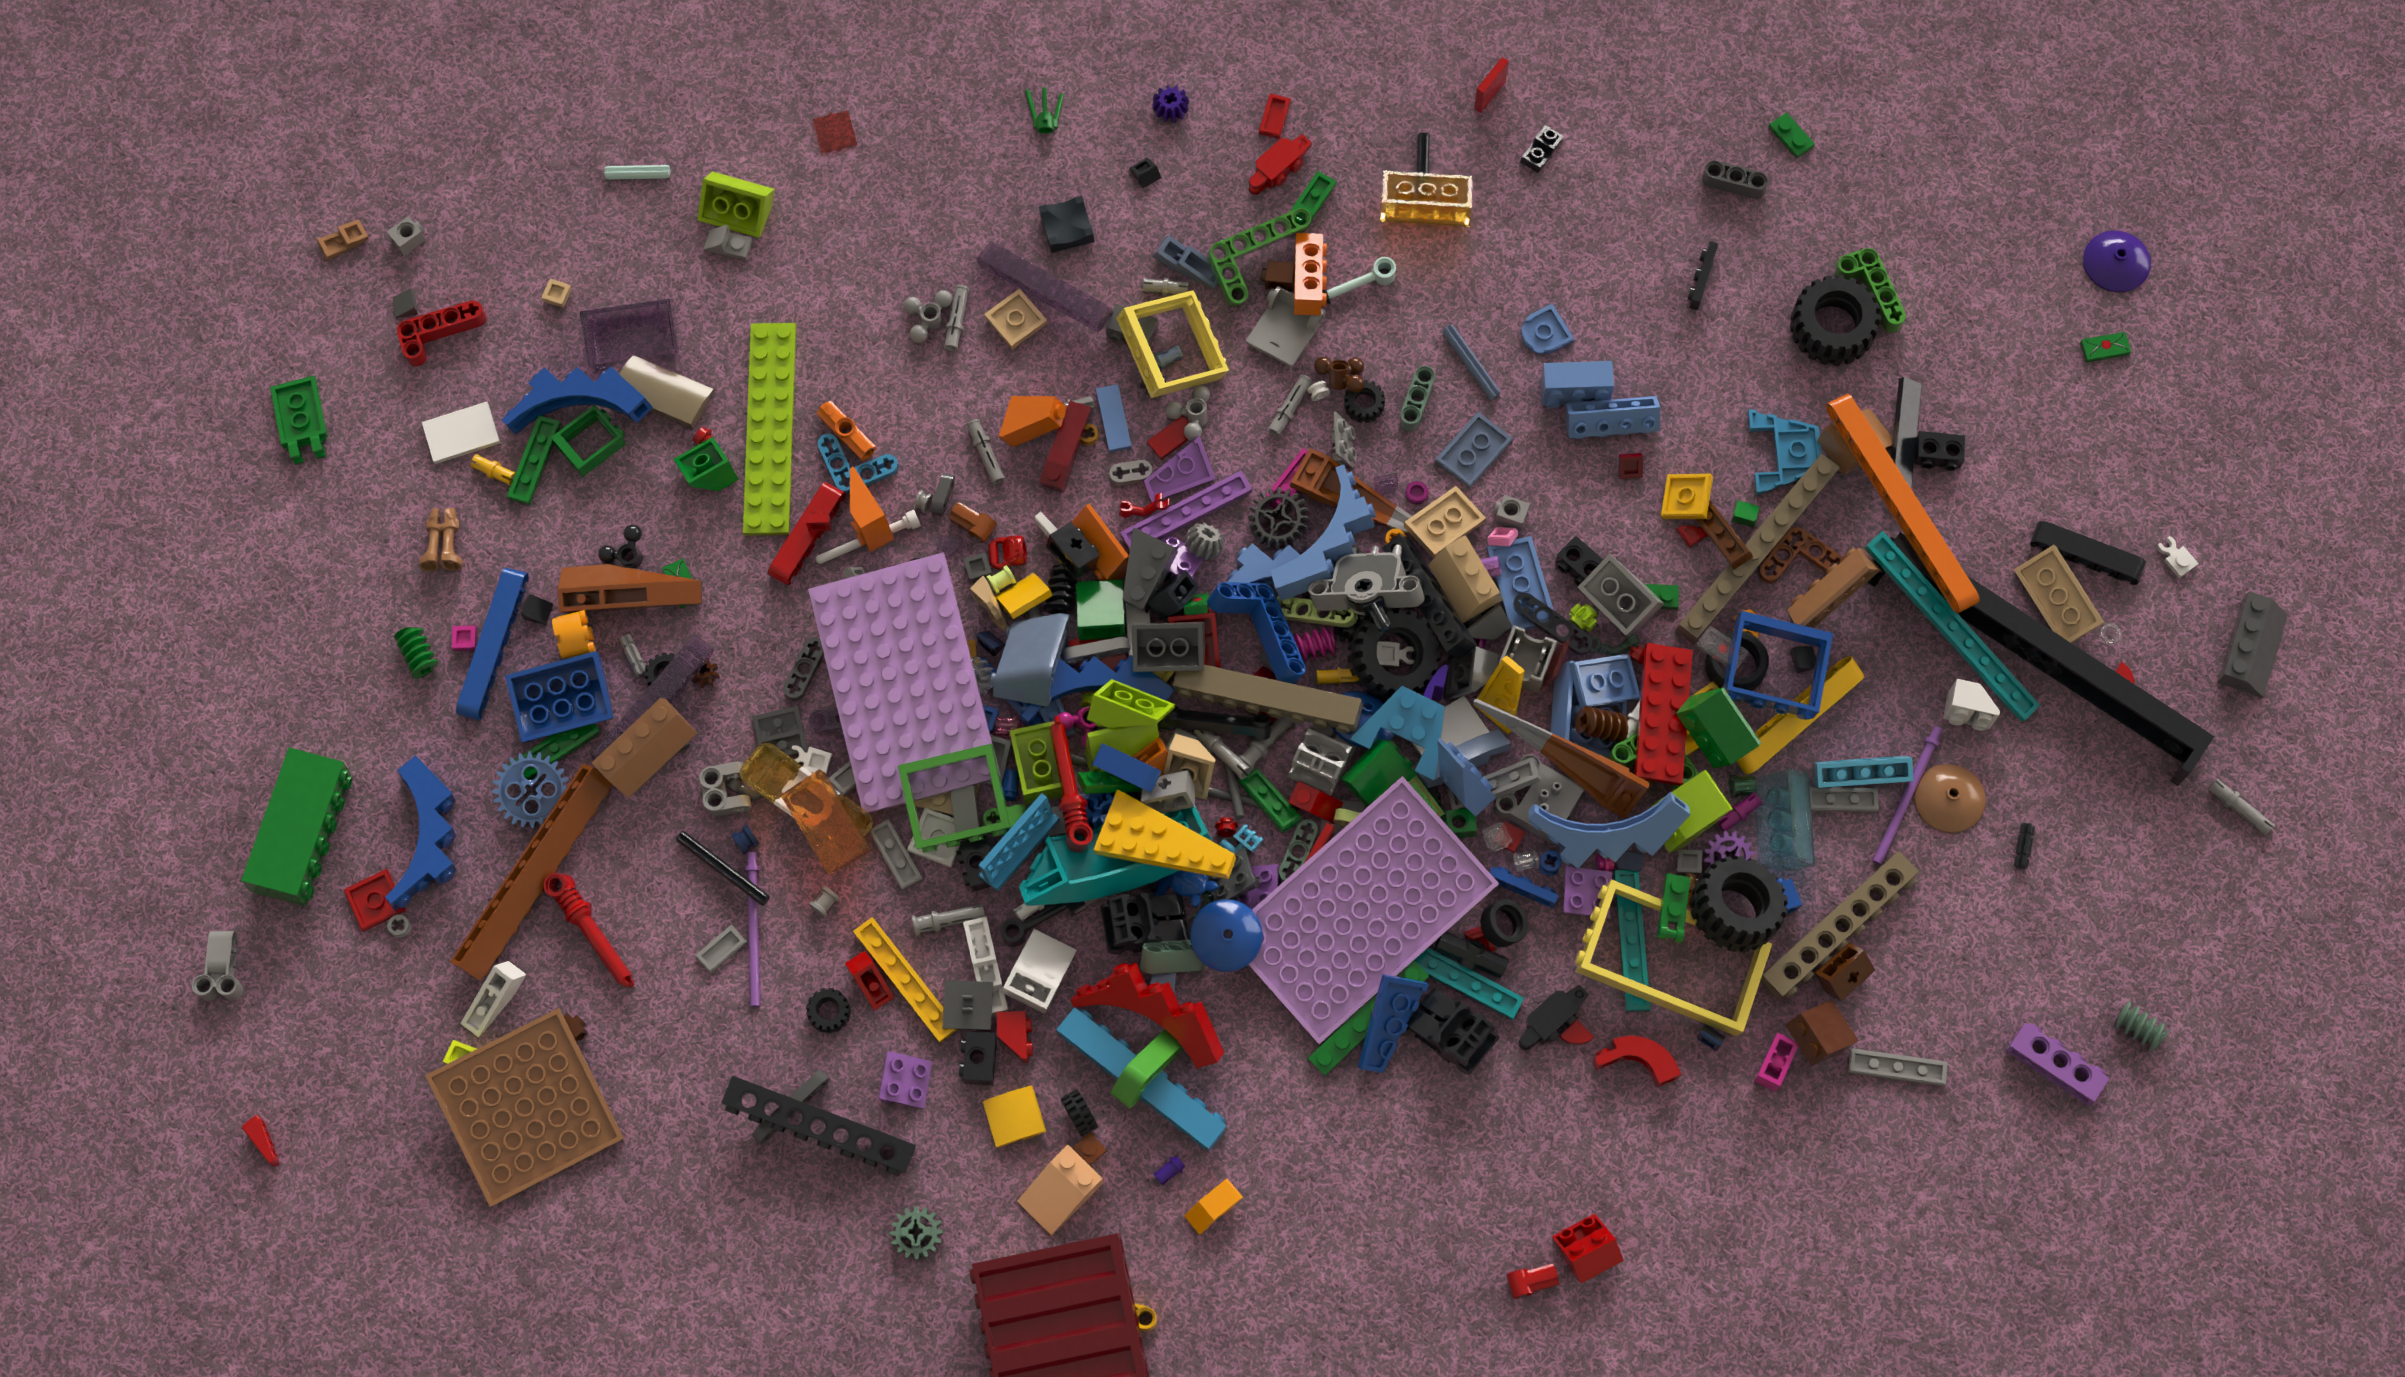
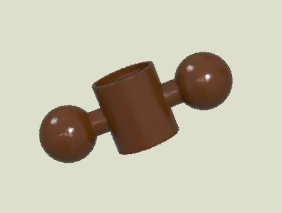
(1339, 373)

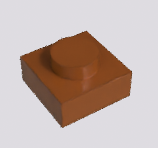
(1089, 1149)

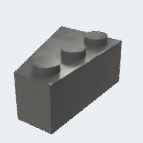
(1146, 569)

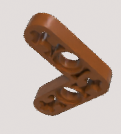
(1801, 548)

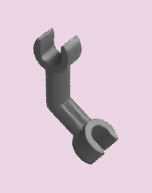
(743, 790)

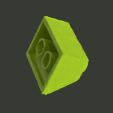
(735, 203)
(1124, 739)

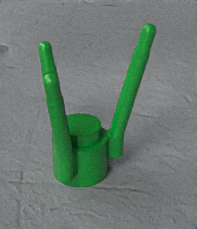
(1045, 121)

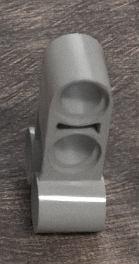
(219, 968)

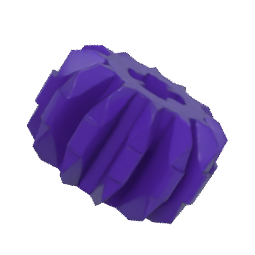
(1178, 105)

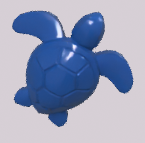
(1186, 884)

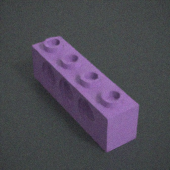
(2043, 1063)

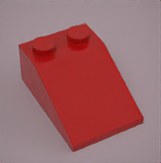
(1212, 653)

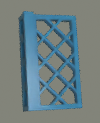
(1018, 843)

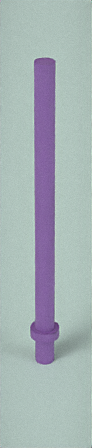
(1931, 743)
(752, 870)

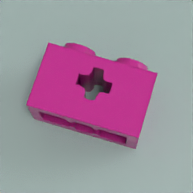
(1776, 1062)

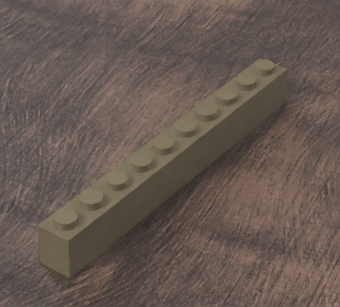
(1760, 546)

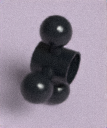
(608, 554)

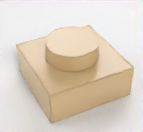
(556, 293)

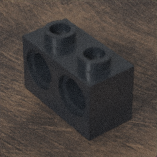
(1939, 444)
(1586, 560)

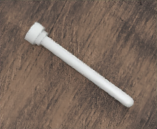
(909, 521)

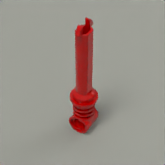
(1072, 804)
(579, 913)

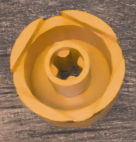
(573, 634)

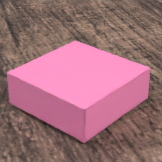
(1502, 536)

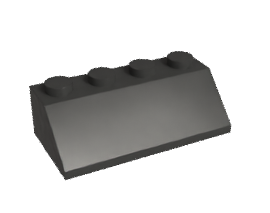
(2253, 644)

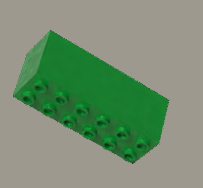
(297, 827)

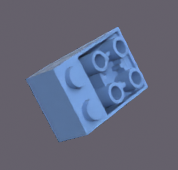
(1463, 778)

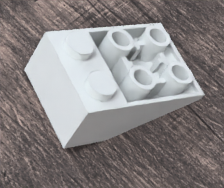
(1039, 971)

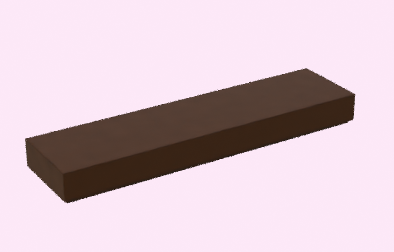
(1724, 537)

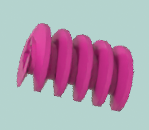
(1315, 643)

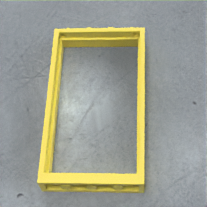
(1734, 1027)

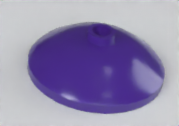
(2111, 270)

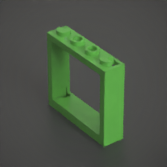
(974, 834)

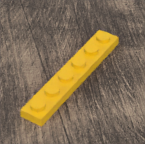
(903, 977)

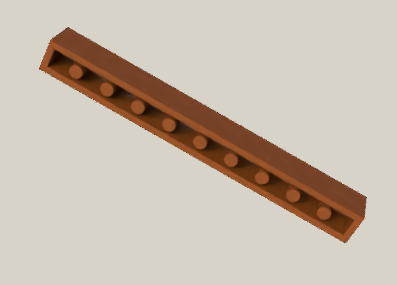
(527, 877)

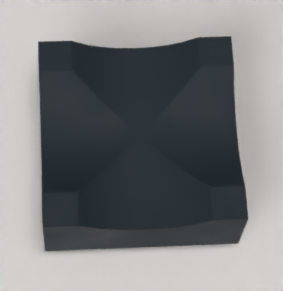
(1066, 224)

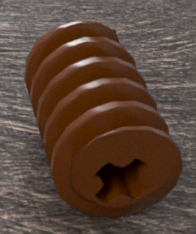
(1601, 724)

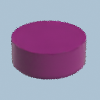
(1416, 492)

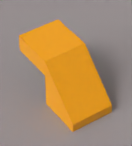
(1213, 1206)

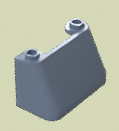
(1031, 659)

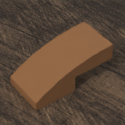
(347, 238)

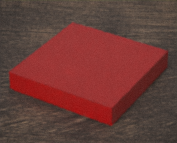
(1491, 84)
(369, 900)

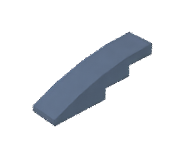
(1476, 751)

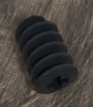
(1060, 588)

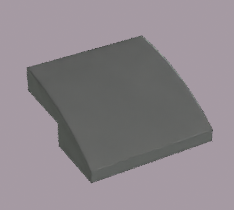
(781, 729)

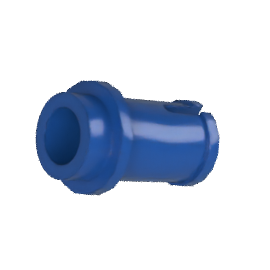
(1010, 784)

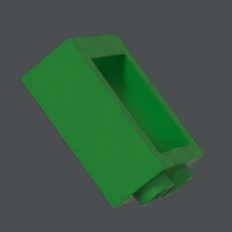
(578, 425)

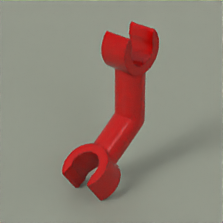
(1143, 511)

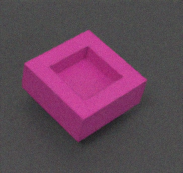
(464, 638)

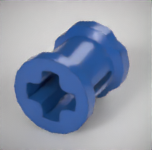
(1552, 856)

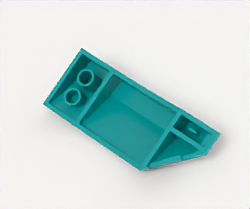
(1076, 877)

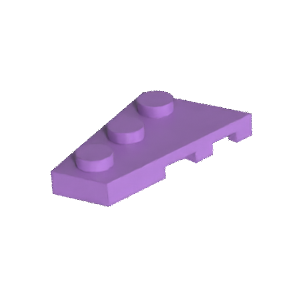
(1181, 472)

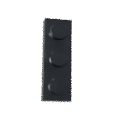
(1701, 275)

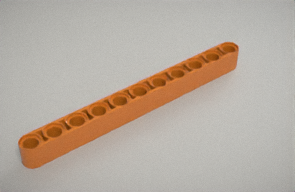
(1902, 503)

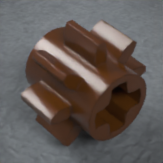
(708, 677)

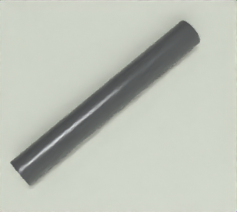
(1234, 792)

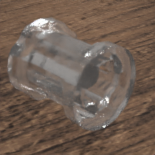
(1525, 861)

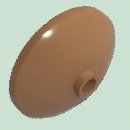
(1940, 808)

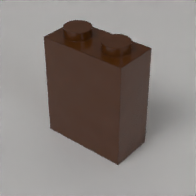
(1821, 1032)

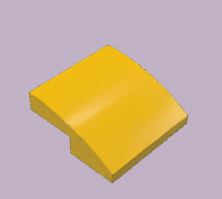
(1023, 595)
(1014, 1116)

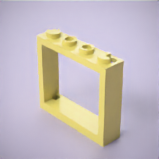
(1143, 355)

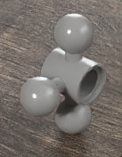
(913, 306)
(1195, 411)

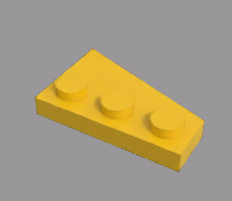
(1503, 689)

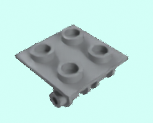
(1342, 439)

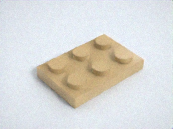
(1444, 521)

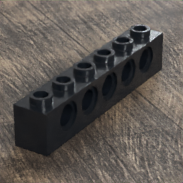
(1436, 605)

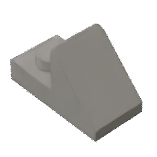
(727, 243)

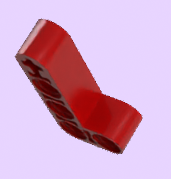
(442, 328)

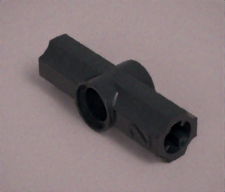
(1471, 954)

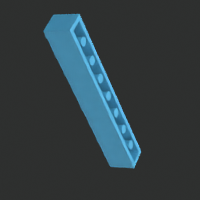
(1159, 1094)

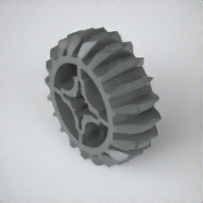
(1269, 514)

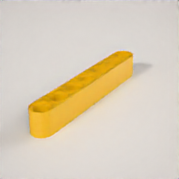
(1785, 727)

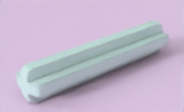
(637, 172)

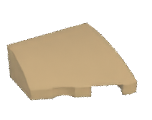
(984, 596)

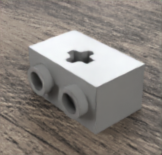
(1171, 793)

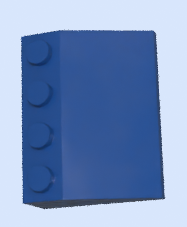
(560, 696)

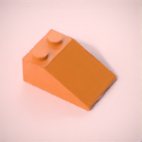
(869, 520)

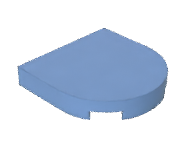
(1545, 331)

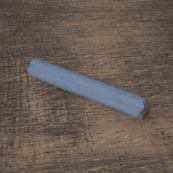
(1471, 362)

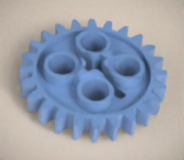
(514, 775)

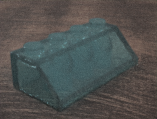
(1784, 821)

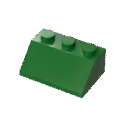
(1718, 727)

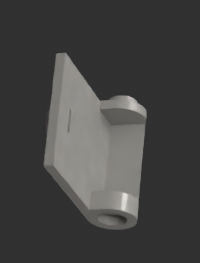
(1280, 331)

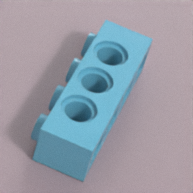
(1863, 771)

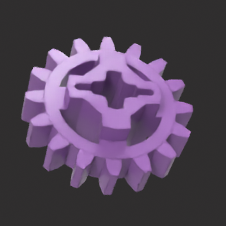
(1719, 850)

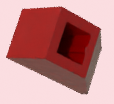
(1013, 1033)

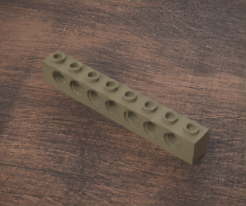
(1896, 867)

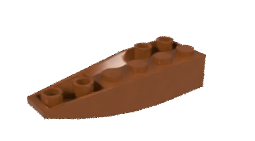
(622, 588)

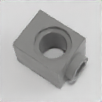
(400, 230)
(1509, 503)

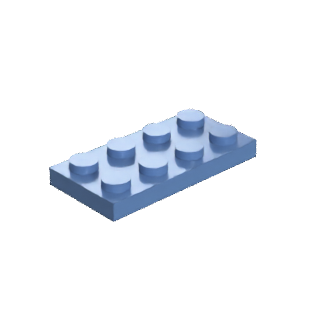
(1520, 575)

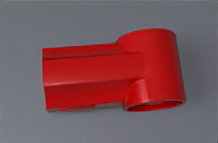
(1529, 1281)

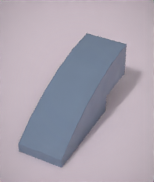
(1186, 261)

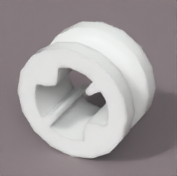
(1318, 390)

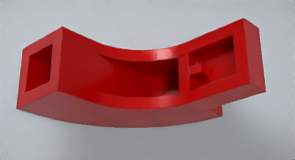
(1643, 1050)

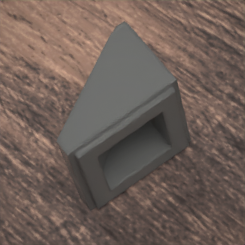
(405, 304)

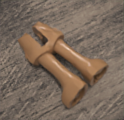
(448, 559)

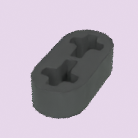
(943, 493)

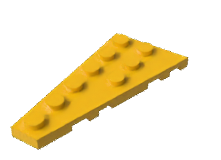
(1149, 837)

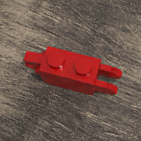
(1278, 163)

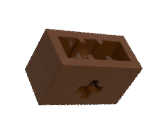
(1845, 971)

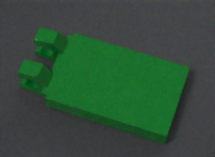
(300, 417)

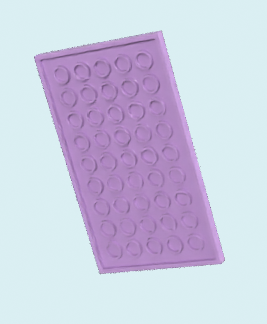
(902, 679)
(1364, 908)

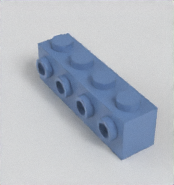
(1612, 417)

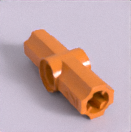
(855, 439)

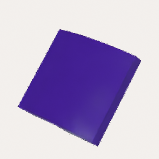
(1436, 685)

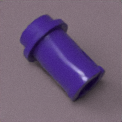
(1169, 1170)

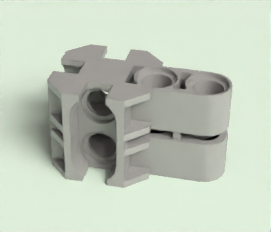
(1321, 759)

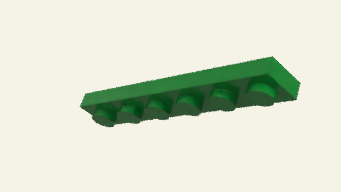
(1355, 1028)

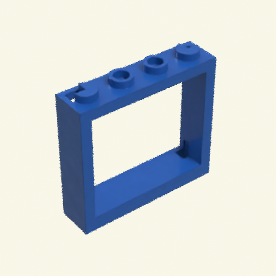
(1786, 631)

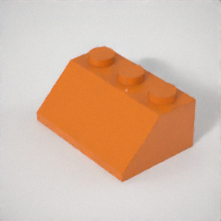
(1113, 558)

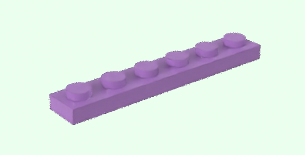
(1192, 508)

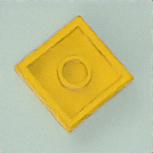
(1686, 496)

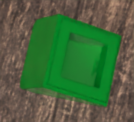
(1745, 513)

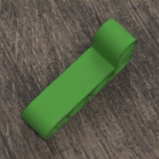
(1880, 290)
(1145, 1068)

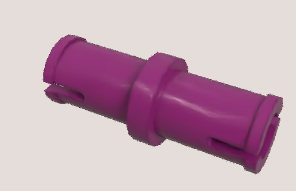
(1740, 812)

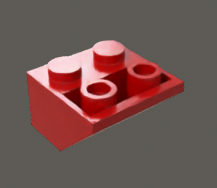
(1588, 1248)

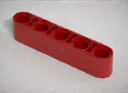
(801, 541)

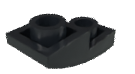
(1542, 149)

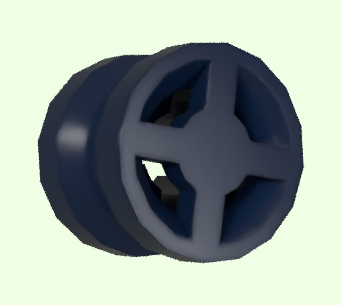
(745, 839)

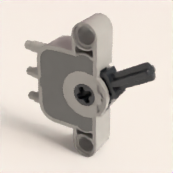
(1368, 586)

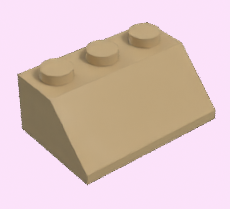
(1465, 579)

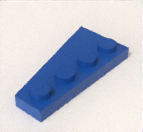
(1392, 1009)

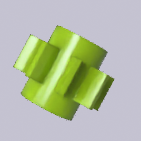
(1583, 617)

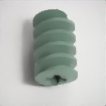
(2141, 1027)

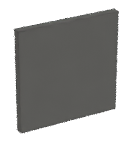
(967, 1005)

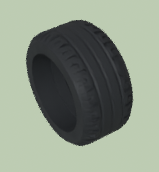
(1760, 655)

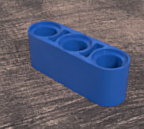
(1126, 767)

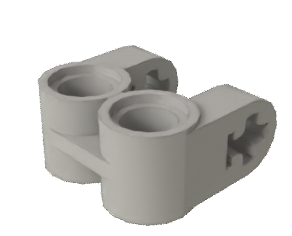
(710, 792)

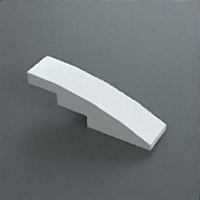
(985, 960)

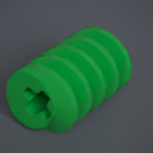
(415, 652)

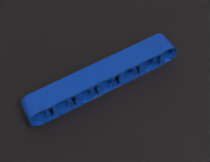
(491, 643)

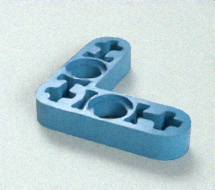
(885, 473)

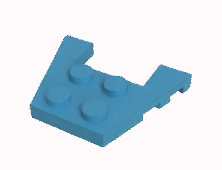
(1794, 449)
(1411, 718)

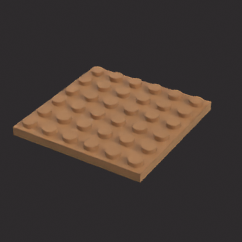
(524, 1107)

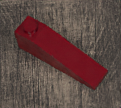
(1065, 447)

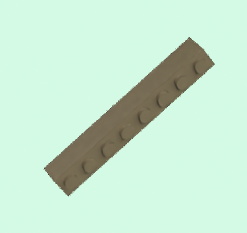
(1271, 697)

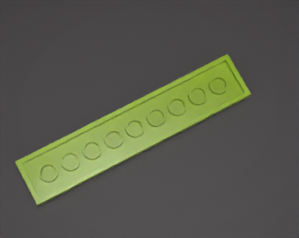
(769, 429)

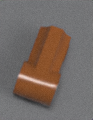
(976, 524)

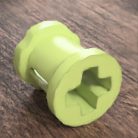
(1001, 579)

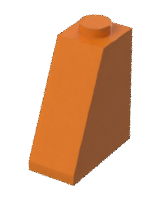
(1030, 418)

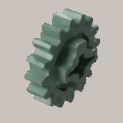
(905, 1233)

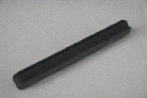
(723, 868)

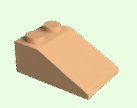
(1060, 1190)

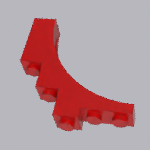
(1185, 1022)

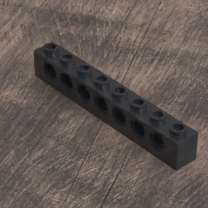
(739, 1088)

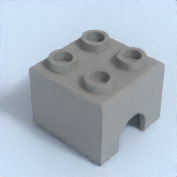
(1530, 655)

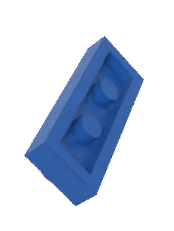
(1524, 887)

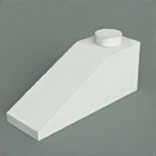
(493, 997)

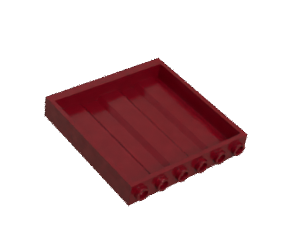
(1060, 1312)

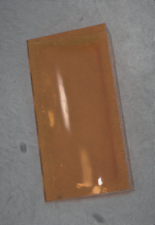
(826, 822)

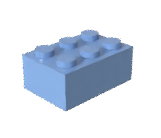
(1576, 382)

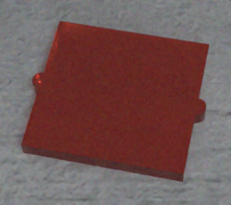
(835, 131)
(1556, 663)

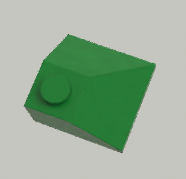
(706, 466)

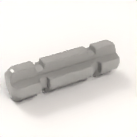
(633, 655)

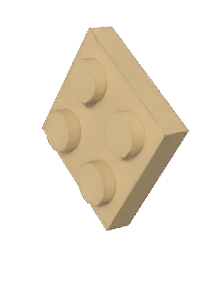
(1015, 319)

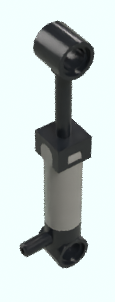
(1073, 908)

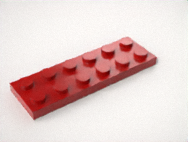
(1660, 731)

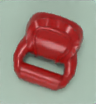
(1013, 548)

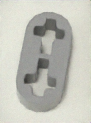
(1129, 467)

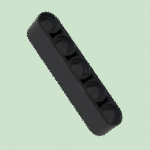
(2089, 552)

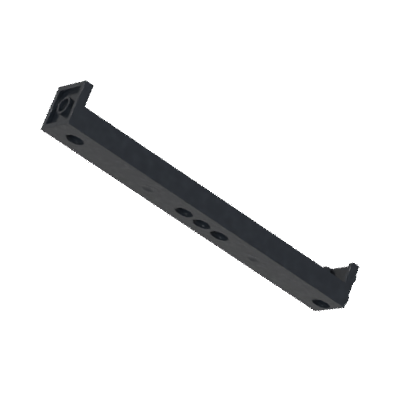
(2078, 671)

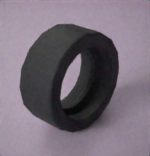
(1491, 930)

